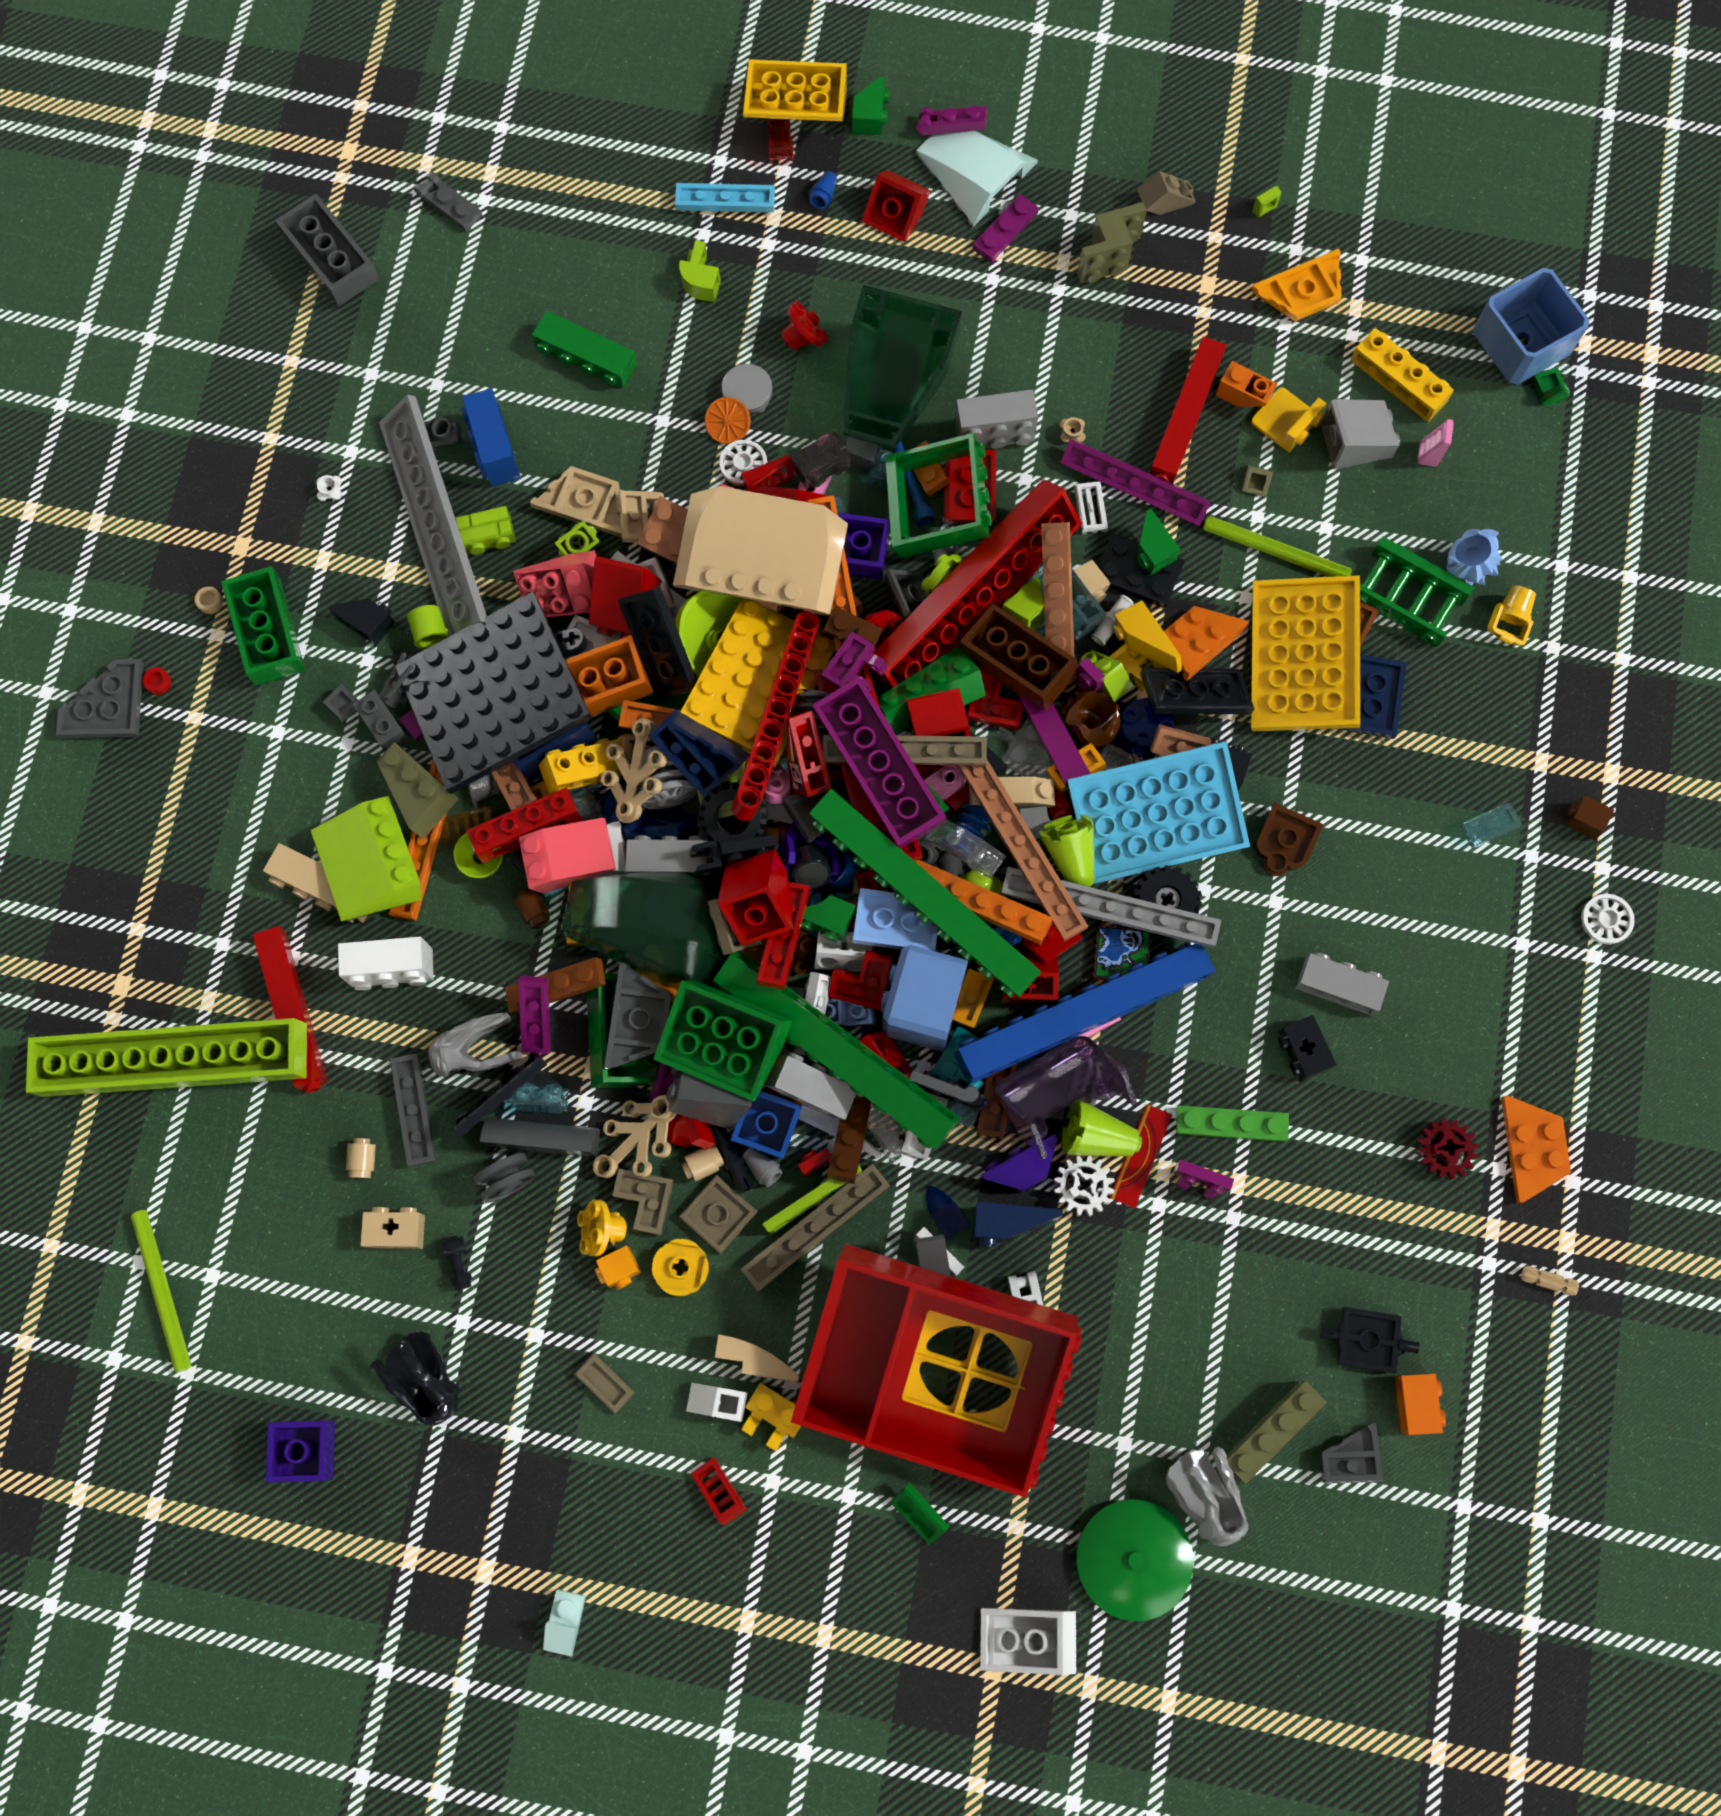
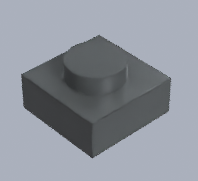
(341, 702)

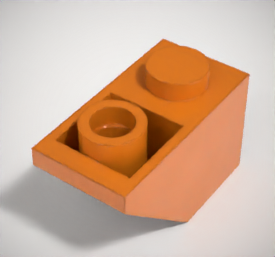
(1245, 387)

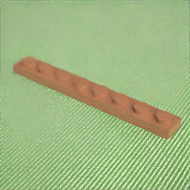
(1024, 849)

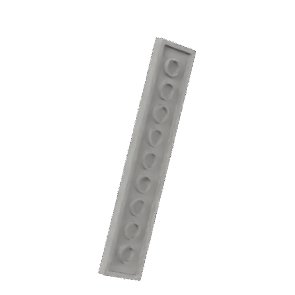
(432, 516)

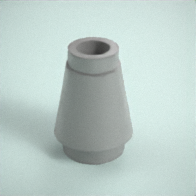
(762, 1167)

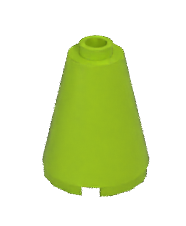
(1071, 848)
(1097, 1133)

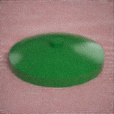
(1134, 1560)

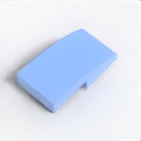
(849, 1014)

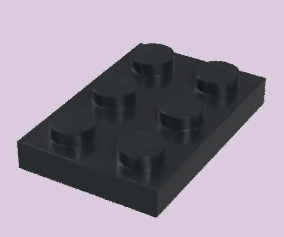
(1127, 576)

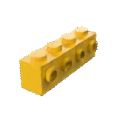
(1401, 374)
(578, 765)

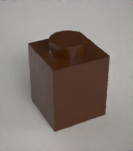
(1589, 817)

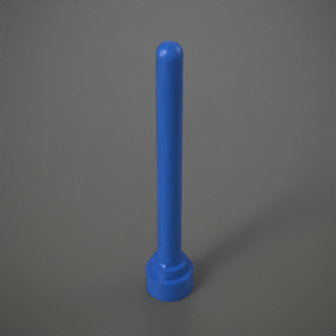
(923, 512)

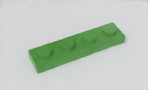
(1232, 1123)

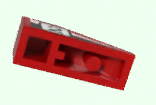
(806, 756)

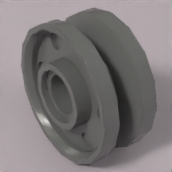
(504, 1178)

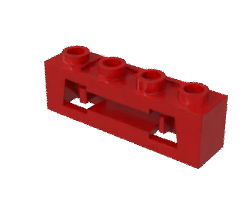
(520, 822)

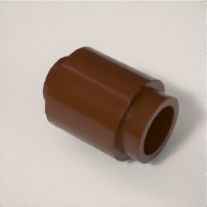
(532, 908)

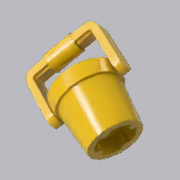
(1514, 610)

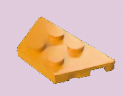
(1304, 287)

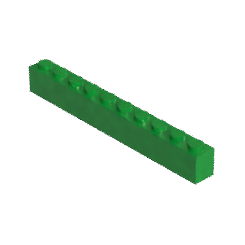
(924, 894)
(843, 1054)

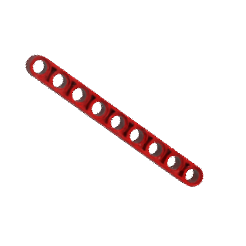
(770, 722)

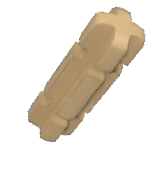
(1550, 1280)

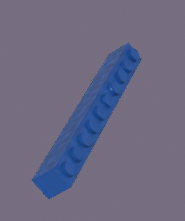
(1083, 1013)

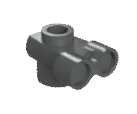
(443, 432)

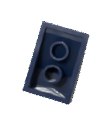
(1002, 1222)

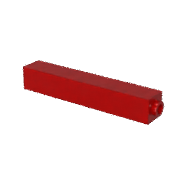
(1188, 409)
(288, 998)

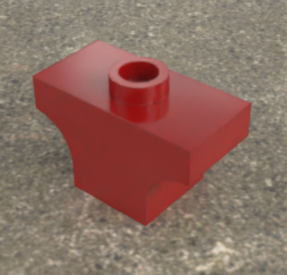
(688, 1131)

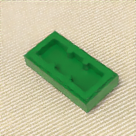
(919, 1514)

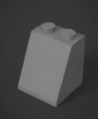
(1358, 432)

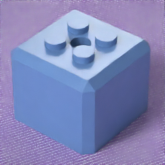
(1535, 310)
(922, 997)

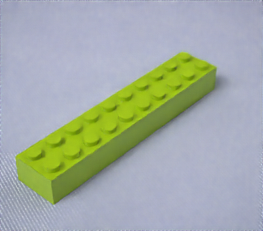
(167, 1057)

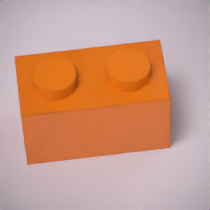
(1419, 1404)

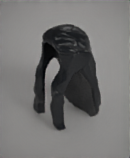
(419, 1379)

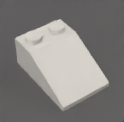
(1028, 1641)

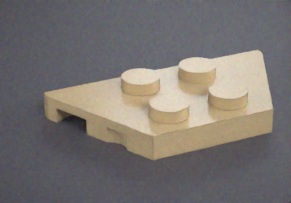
(585, 498)

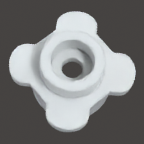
(329, 481)

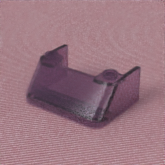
(1056, 1082)

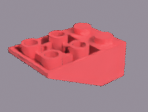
(560, 583)

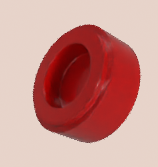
(156, 681)

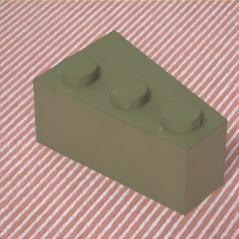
(415, 789)

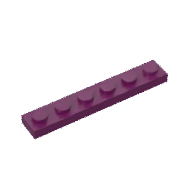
(1135, 482)

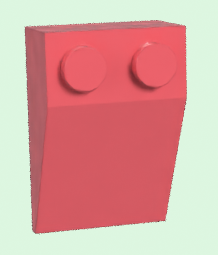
(566, 854)

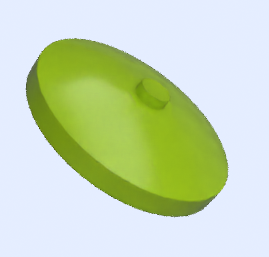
(702, 623)

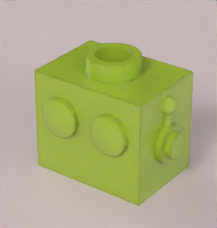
(580, 531)

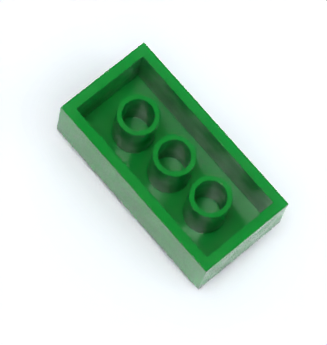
(263, 626)

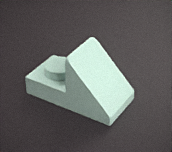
(563, 1622)

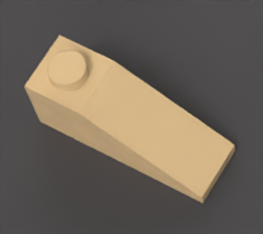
(1025, 792)

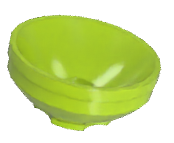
(465, 861)

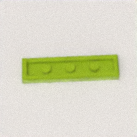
(804, 1204)

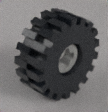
(1172, 882)

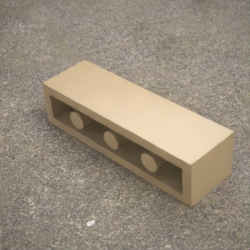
(303, 876)

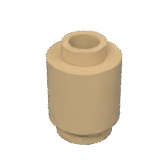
(360, 1158)
(702, 1163)

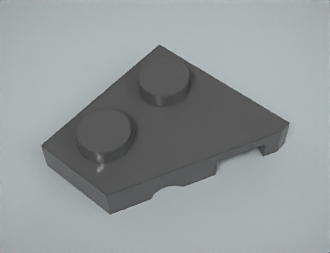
(1353, 1459)

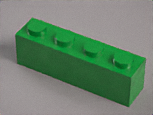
(584, 349)

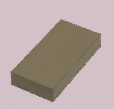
(604, 1383)

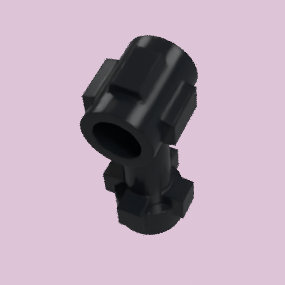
(453, 1248)

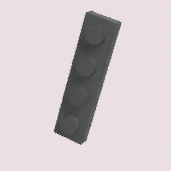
(413, 1110)

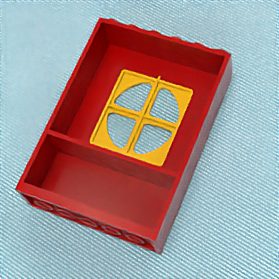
(869, 1384)

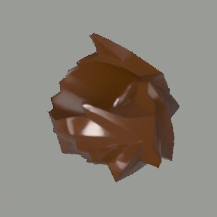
(1091, 718)

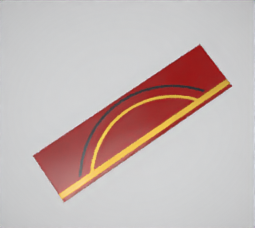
(1137, 1167)

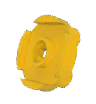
(672, 1254)

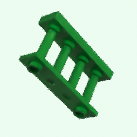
(1429, 575)

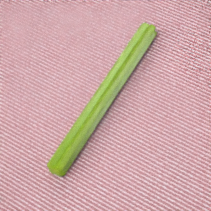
(1275, 548)
(161, 1291)

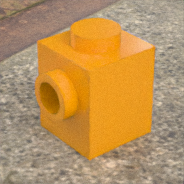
(617, 1268)

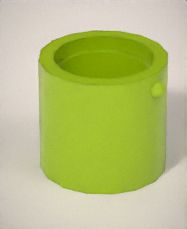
(427, 626)

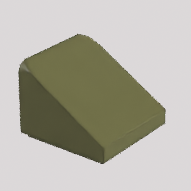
(1257, 480)

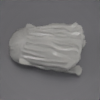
(450, 1049)
(1205, 1498)

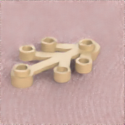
(629, 802)
(639, 1137)

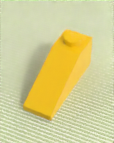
(1145, 636)

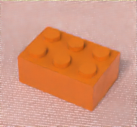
(610, 675)

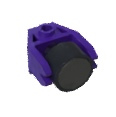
(808, 863)

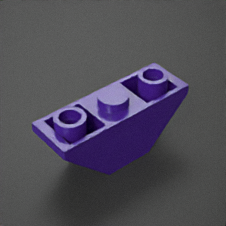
(1022, 1168)

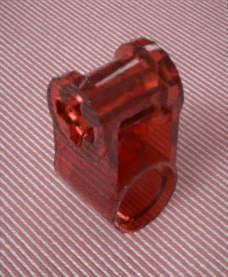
(780, 140)

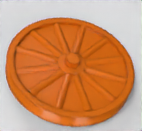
(727, 420)

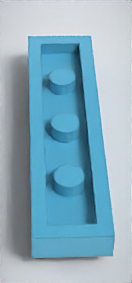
(724, 197)

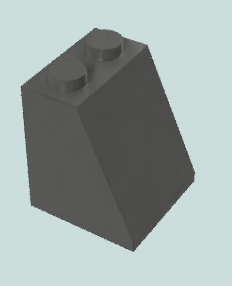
(705, 1101)

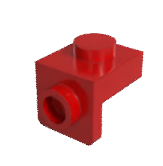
(814, 1161)

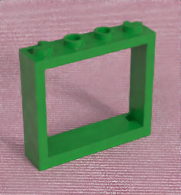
(925, 456)

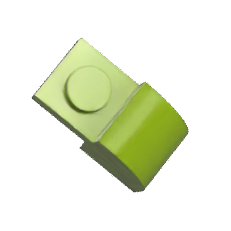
(697, 278)

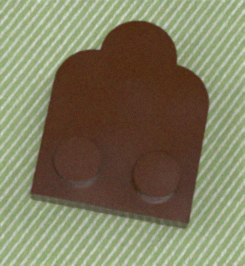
(1286, 840)

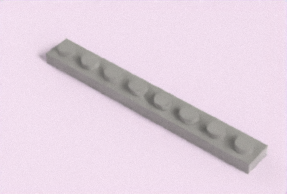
(1125, 911)

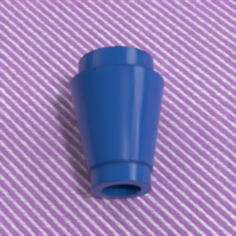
(822, 192)

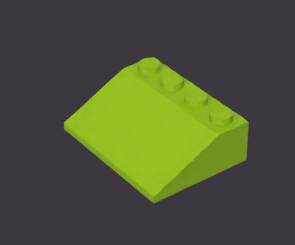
(366, 860)

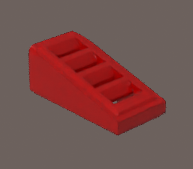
(758, 475)
(735, 1510)

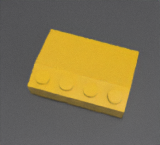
(795, 90)

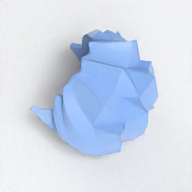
(1474, 556)

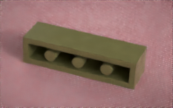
(1274, 1431)

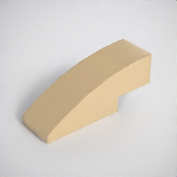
(754, 1359)

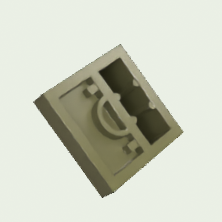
(1111, 243)

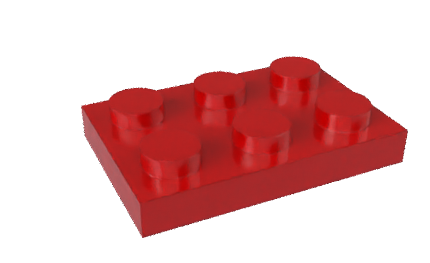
(959, 492)

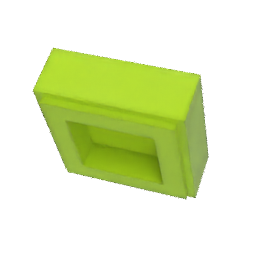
(1266, 201)

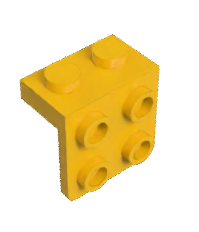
(1288, 419)

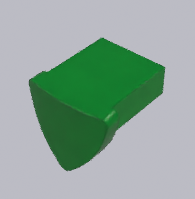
(1550, 387)

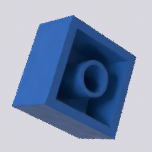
(768, 1124)

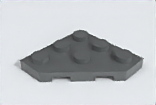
(105, 704)

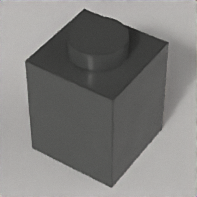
(862, 453)

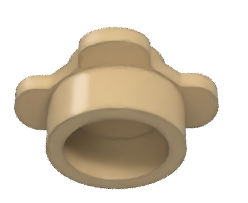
(1072, 423)

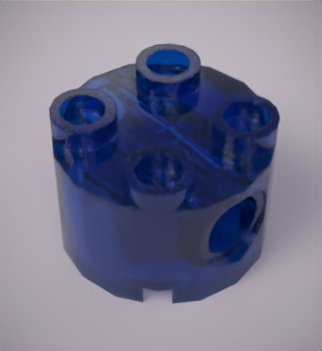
(1140, 726)

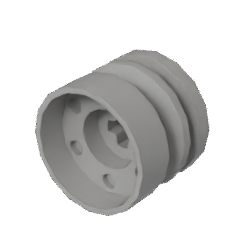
(675, 786)

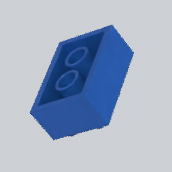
(489, 438)

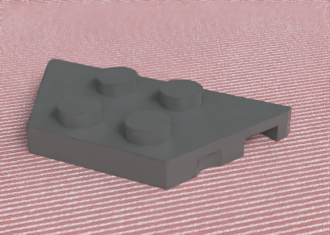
(636, 1019)

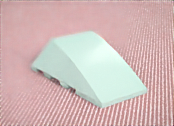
(972, 168)

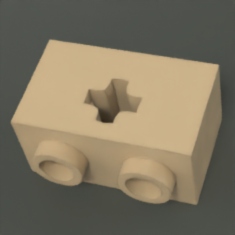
(407, 1236)

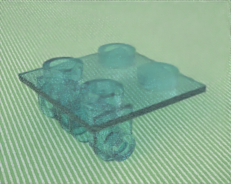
(551, 1096)

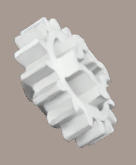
(1091, 1197)

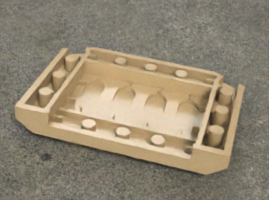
(761, 549)

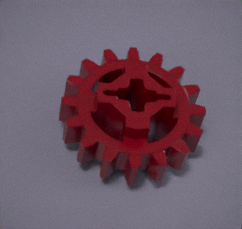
(1447, 1138)

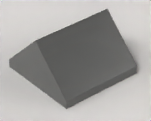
(905, 590)

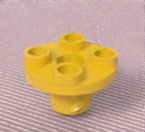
(599, 1228)

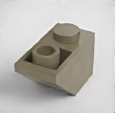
(1166, 193)

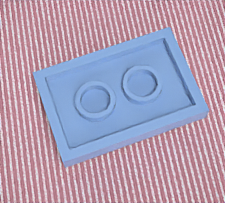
(889, 924)

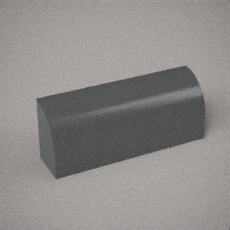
(540, 1137)

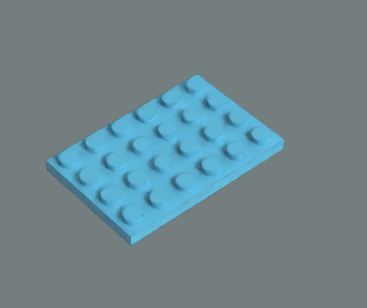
(1161, 811)

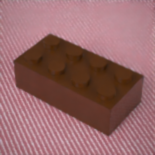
(1019, 657)

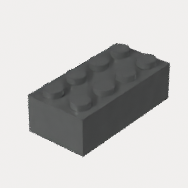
(327, 249)

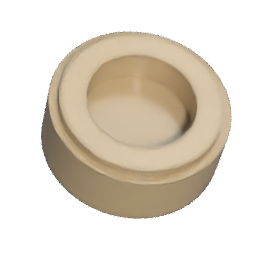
(208, 600)

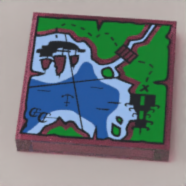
(1119, 950)

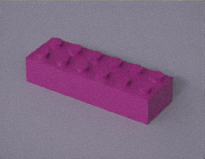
(879, 763)

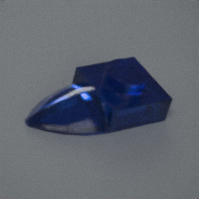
(945, 1212)

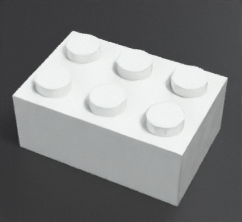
(386, 962)

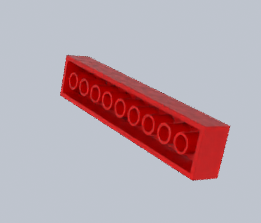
(984, 577)

